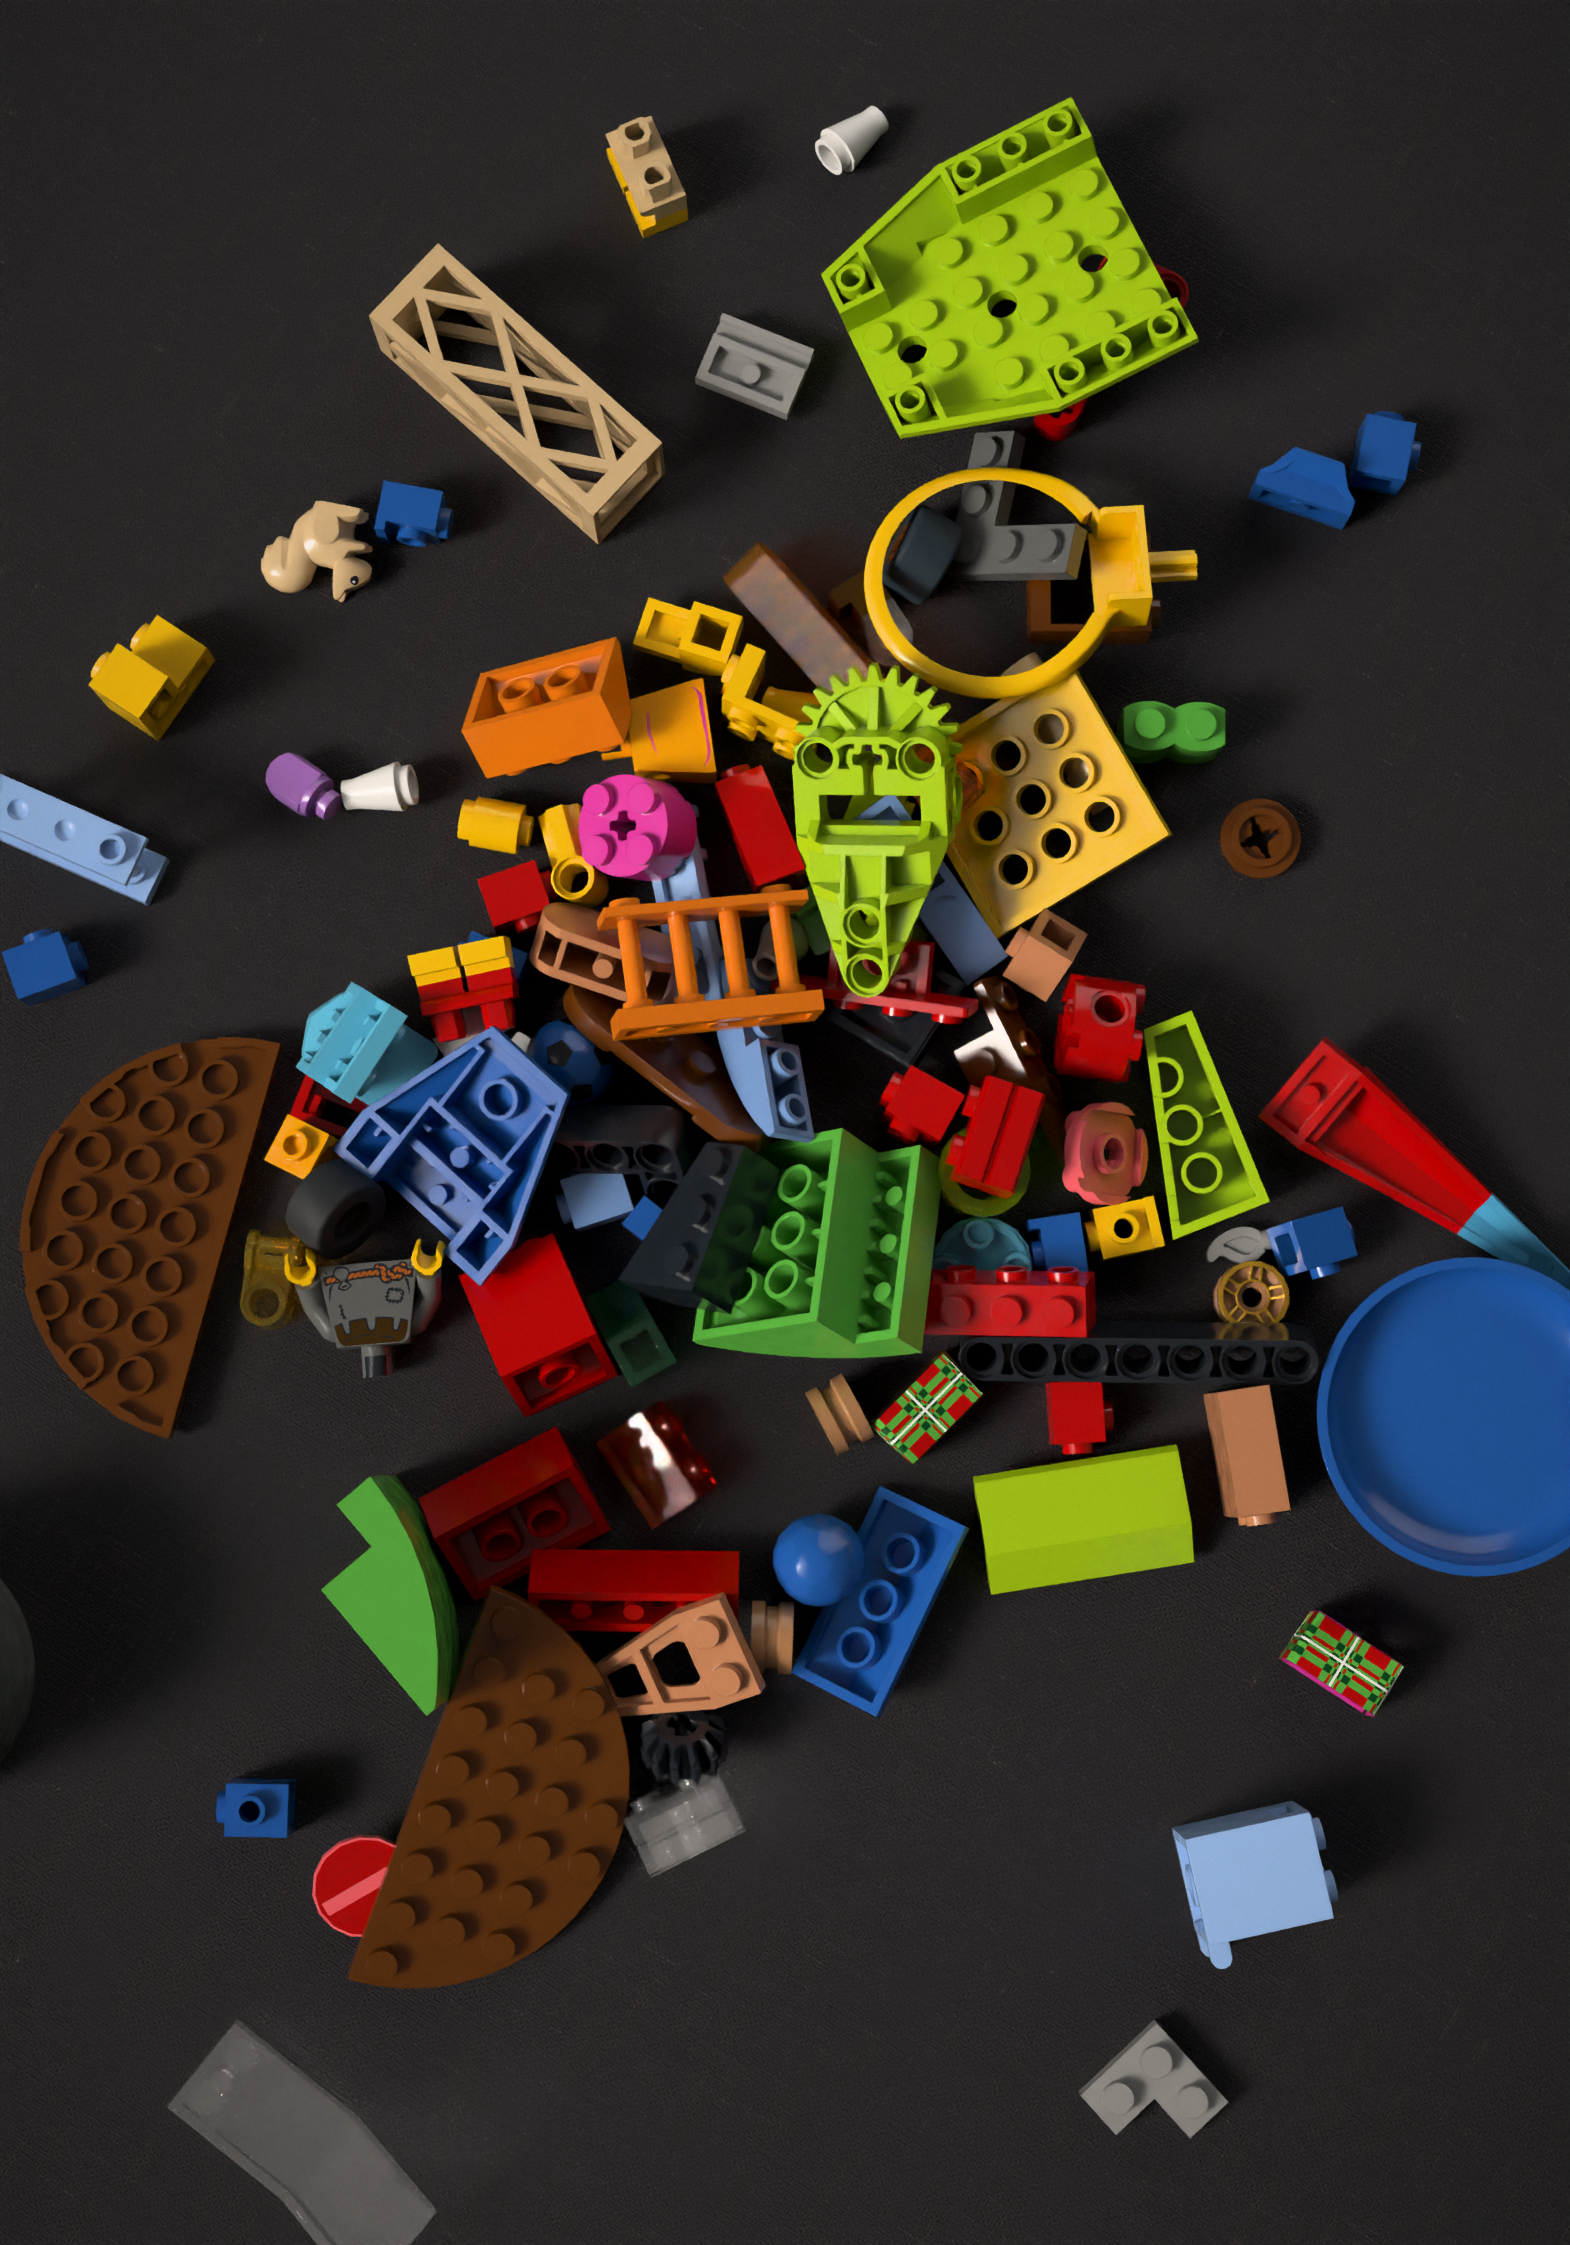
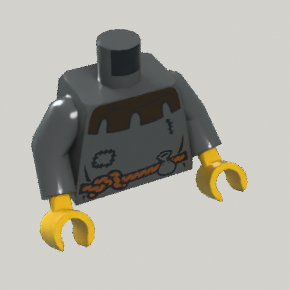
(371, 1303)

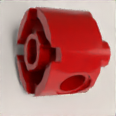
(1097, 1028)

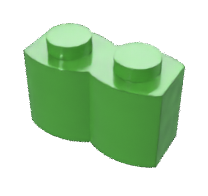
(1184, 734)

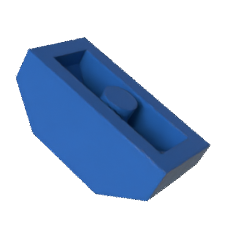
(1306, 487)

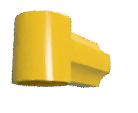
(564, 849)

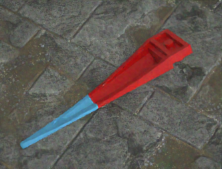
(1364, 1130)

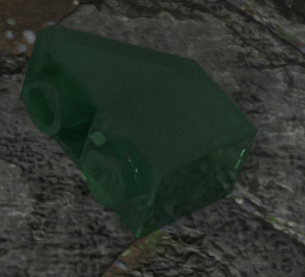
(630, 1332)

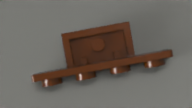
(1014, 1056)

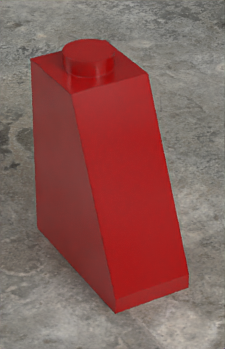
(759, 829)

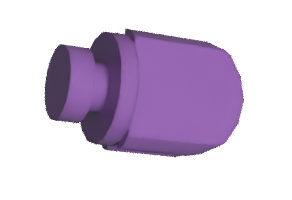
(302, 787)

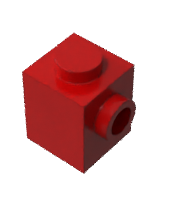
(517, 897)
(1077, 1415)

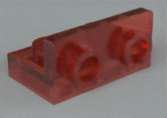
(657, 1463)

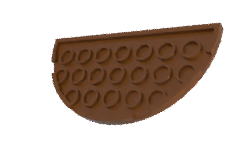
(137, 1219)
(507, 1811)

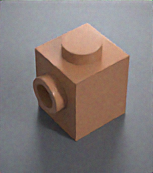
(1043, 954)

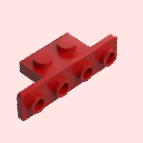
(905, 992)

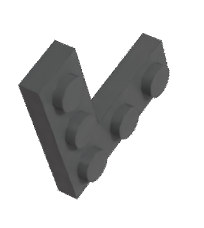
(1004, 552)

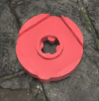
(1085, 1169)

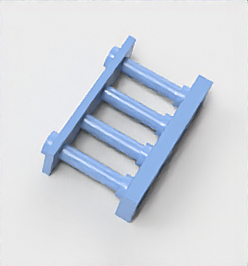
(79, 841)

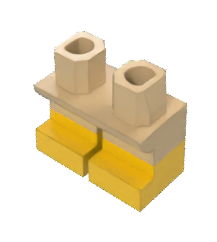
(647, 176)

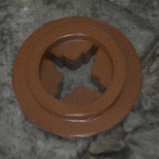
(1267, 817)

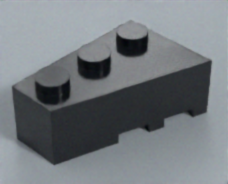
(706, 1231)

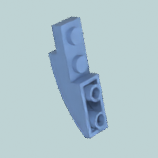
(949, 911)
(767, 1072)

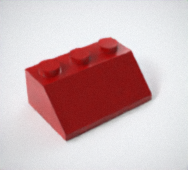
(509, 1507)

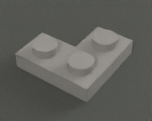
(1150, 2070)

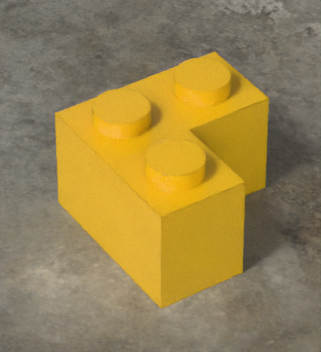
(153, 678)

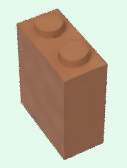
(1247, 1454)

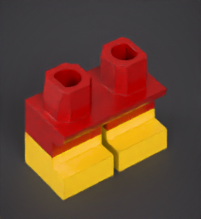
(445, 989)

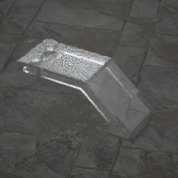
(300, 2144)

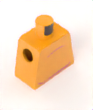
(670, 736)

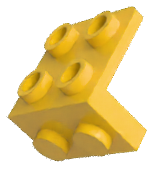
(748, 717)

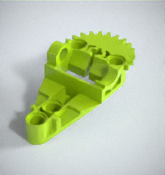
(874, 862)

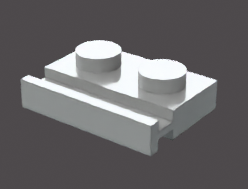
(754, 366)

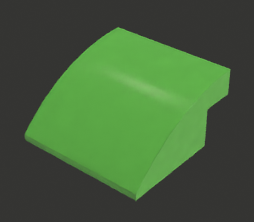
(838, 1254)
(399, 1592)

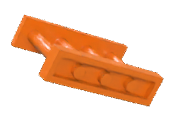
(690, 1010)

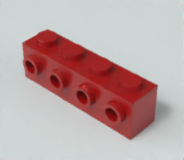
(1011, 1302)
(627, 1586)

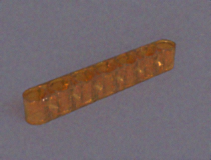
(812, 634)

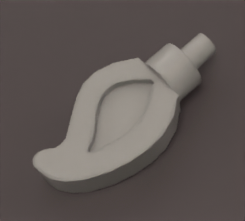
(1239, 1245)

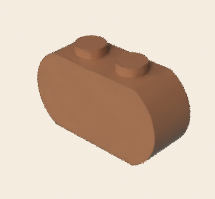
(576, 952)

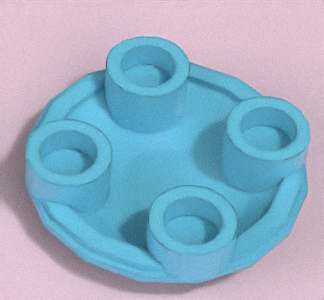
(983, 1244)

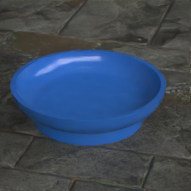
(1455, 1416)

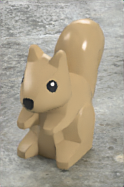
(320, 539)

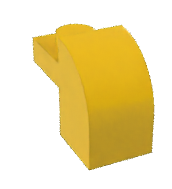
(695, 638)

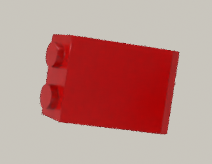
(539, 1327)

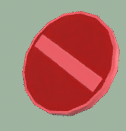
(349, 1881)

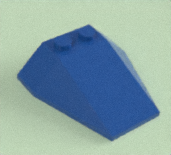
(465, 1145)

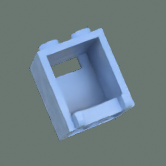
(1253, 1875)

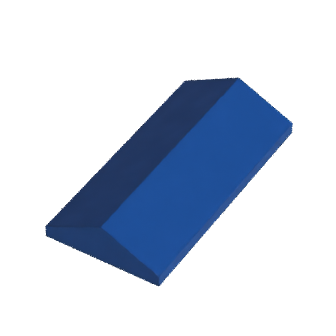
(868, 1637)

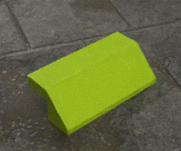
(1084, 1519)

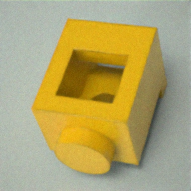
(1145, 1233)

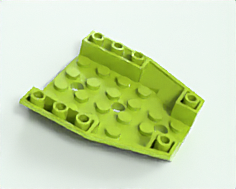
(996, 228)

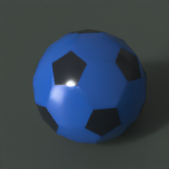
(572, 1060)

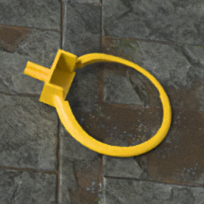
(1119, 577)

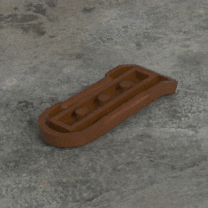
(676, 1064)

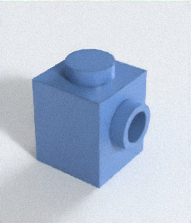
(593, 1199)

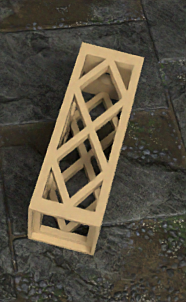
(445, 283)

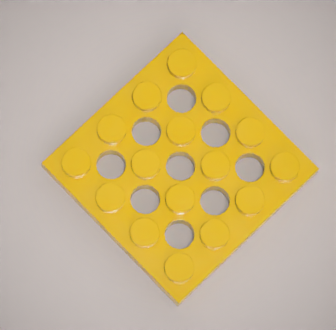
(1091, 853)

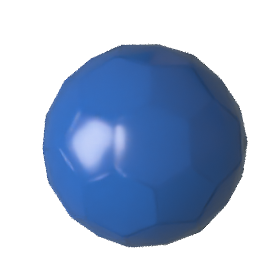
(818, 1560)

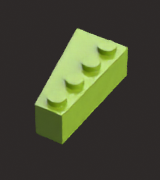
(1200, 1141)

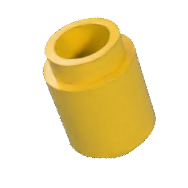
(495, 824)

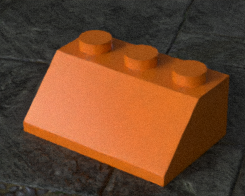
(549, 709)

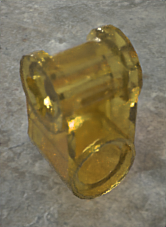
(267, 1274)

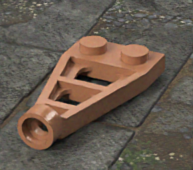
(718, 1652)

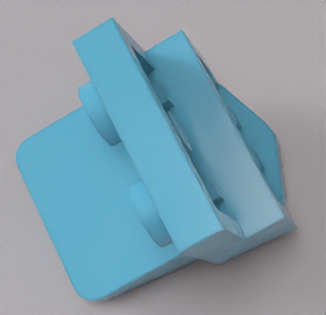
(362, 1047)

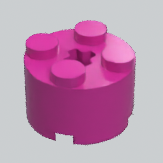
(636, 827)

